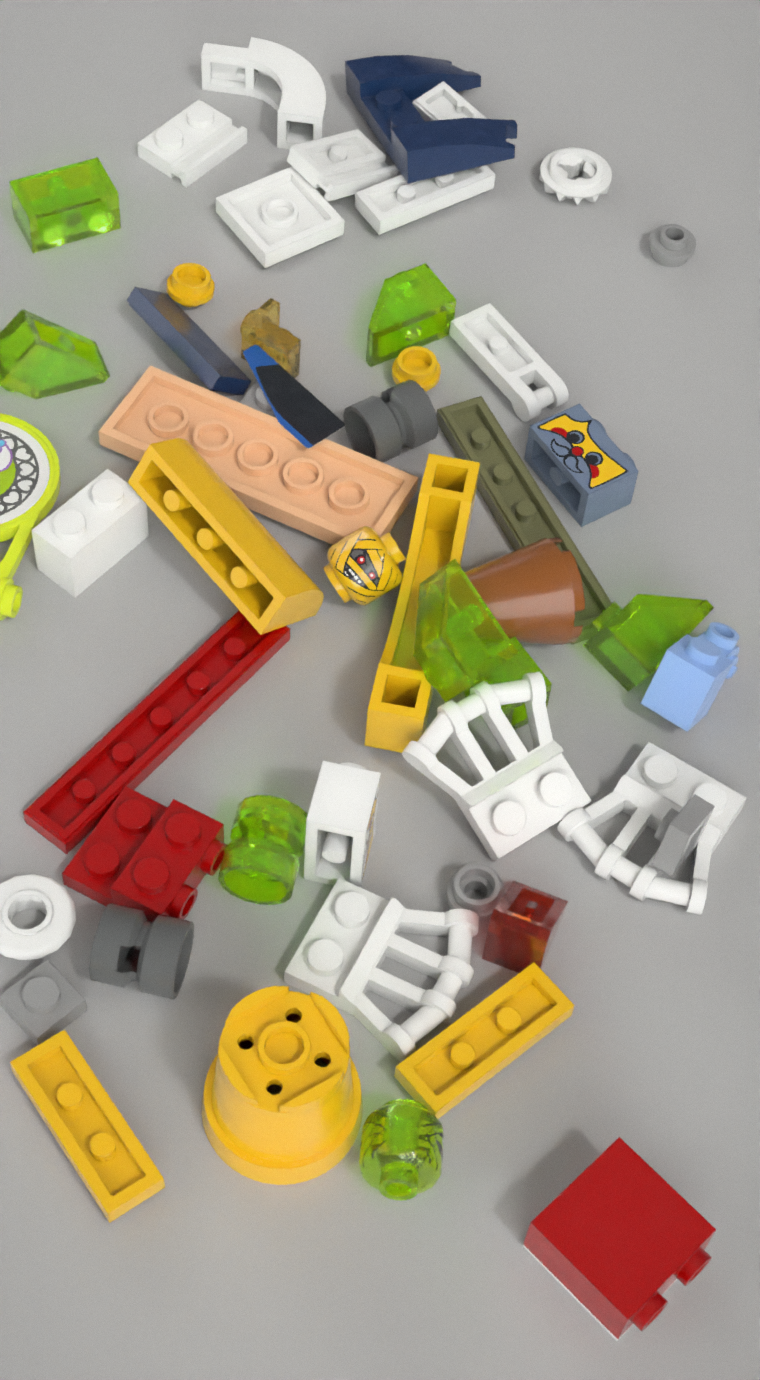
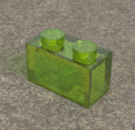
(65, 204)

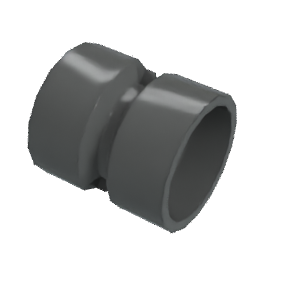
(392, 422)
(163, 953)

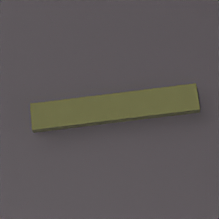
(514, 494)

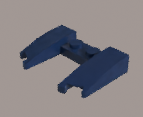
(420, 149)

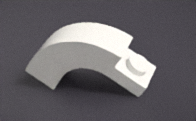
(274, 76)

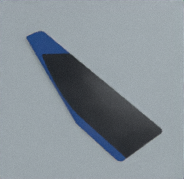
(290, 401)

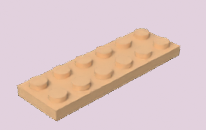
(312, 489)

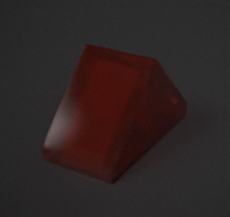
(523, 927)

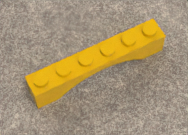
(438, 536)

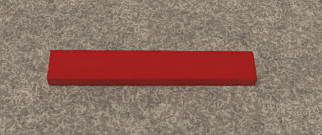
(152, 731)

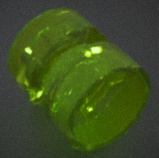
(264, 850)

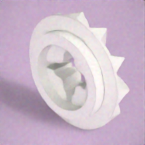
(569, 162)

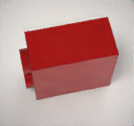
(620, 1240)

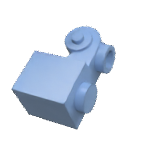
(693, 675)

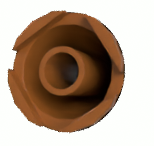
(533, 592)

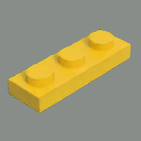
(484, 1041)
(87, 1125)

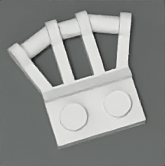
(647, 793)
(523, 796)
(349, 945)

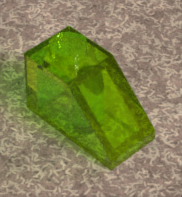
(409, 312)
(47, 358)
(457, 633)
(637, 635)

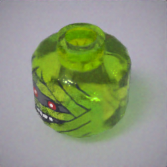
(401, 1148)

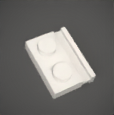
(192, 143)
(341, 164)

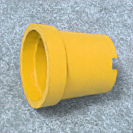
(318, 1113)

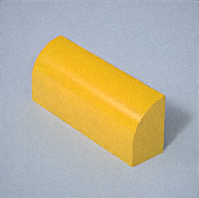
(224, 536)

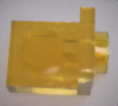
(262, 329)

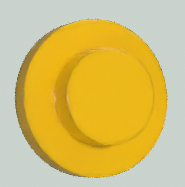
(190, 285)
(417, 365)

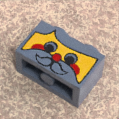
(581, 464)

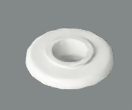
(40, 894)

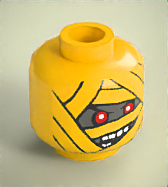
(364, 566)

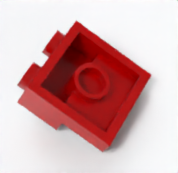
(147, 856)

